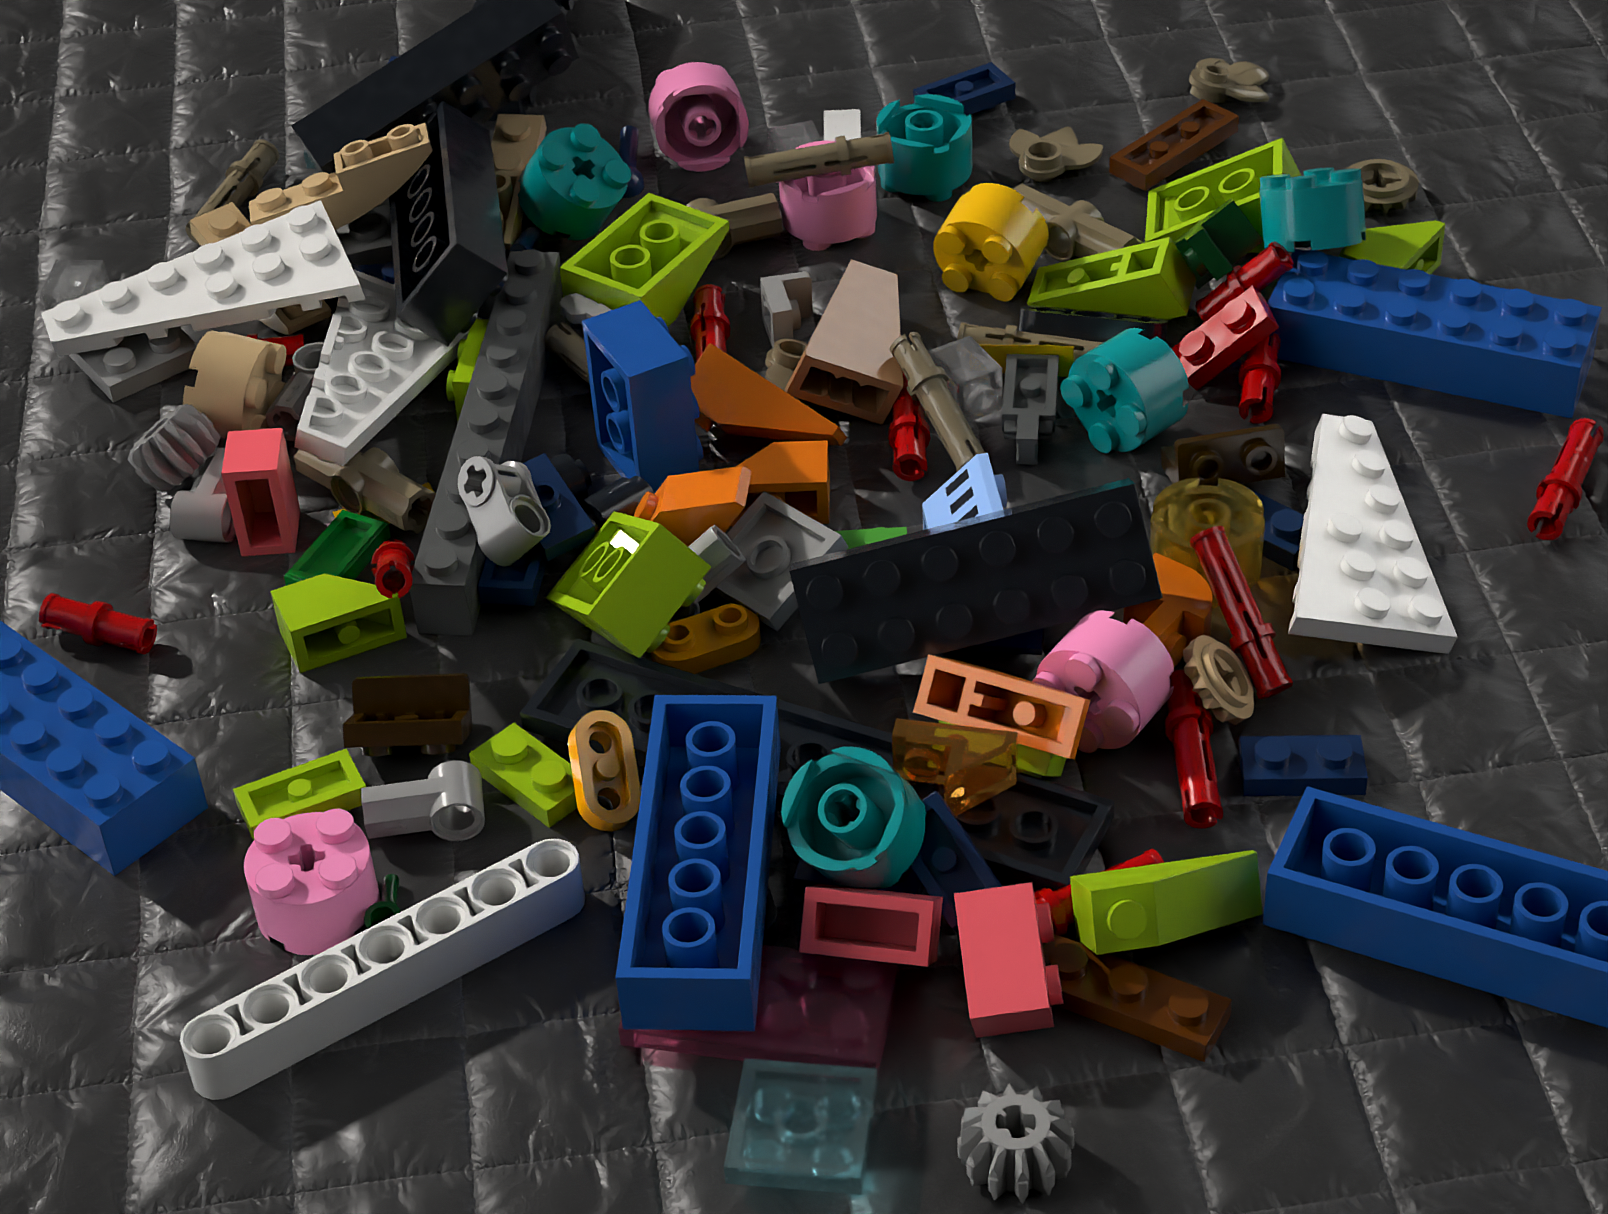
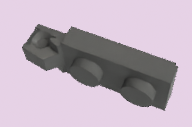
(1030, 402)

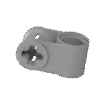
(507, 510)

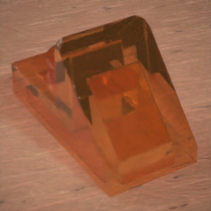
(965, 759)

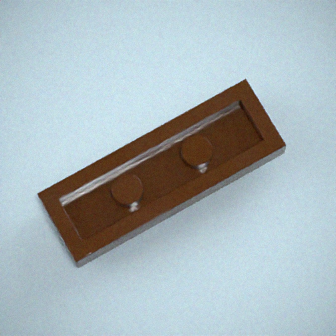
(1173, 144)
(1138, 999)

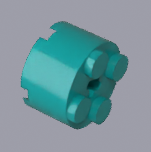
(928, 146)
(573, 182)
(1313, 209)
(1126, 391)
(860, 786)

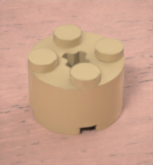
(235, 380)

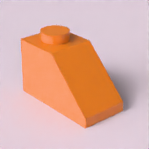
(794, 474)
(697, 501)

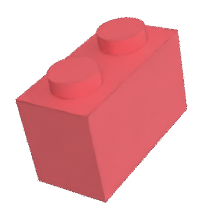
(261, 492)
(871, 924)
(1005, 960)

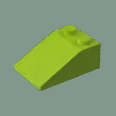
(1188, 200)
(647, 256)
(630, 583)

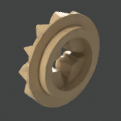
(1219, 679)

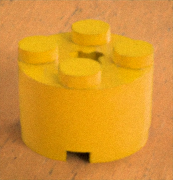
(990, 242)

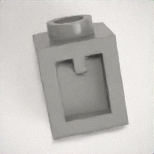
(784, 303)

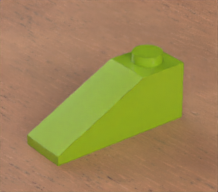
(1130, 280)
(1164, 901)

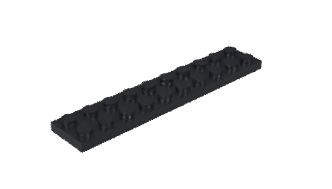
(1023, 833)

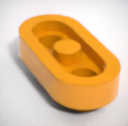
(709, 639)
(604, 774)

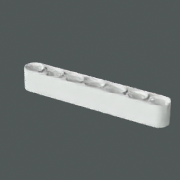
(382, 969)

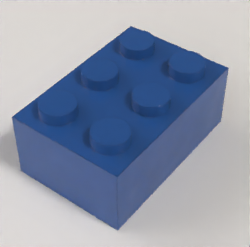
(642, 395)

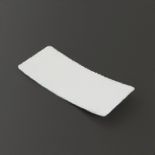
(842, 123)

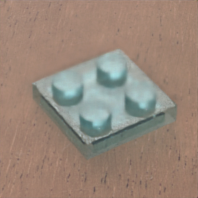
(801, 1126)

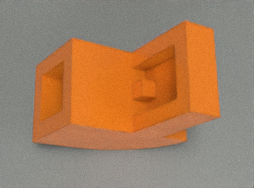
(1182, 611)

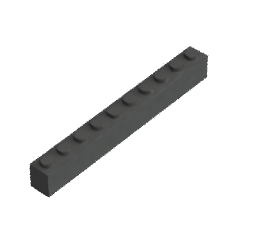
(492, 426)

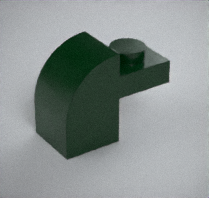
(1217, 243)

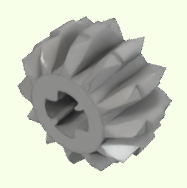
(174, 447)
(1015, 1143)

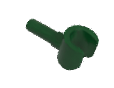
(387, 906)

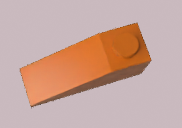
(752, 406)
(999, 701)

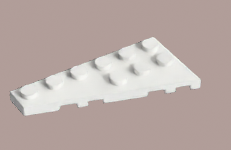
(216, 286)
(366, 373)
(1360, 552)

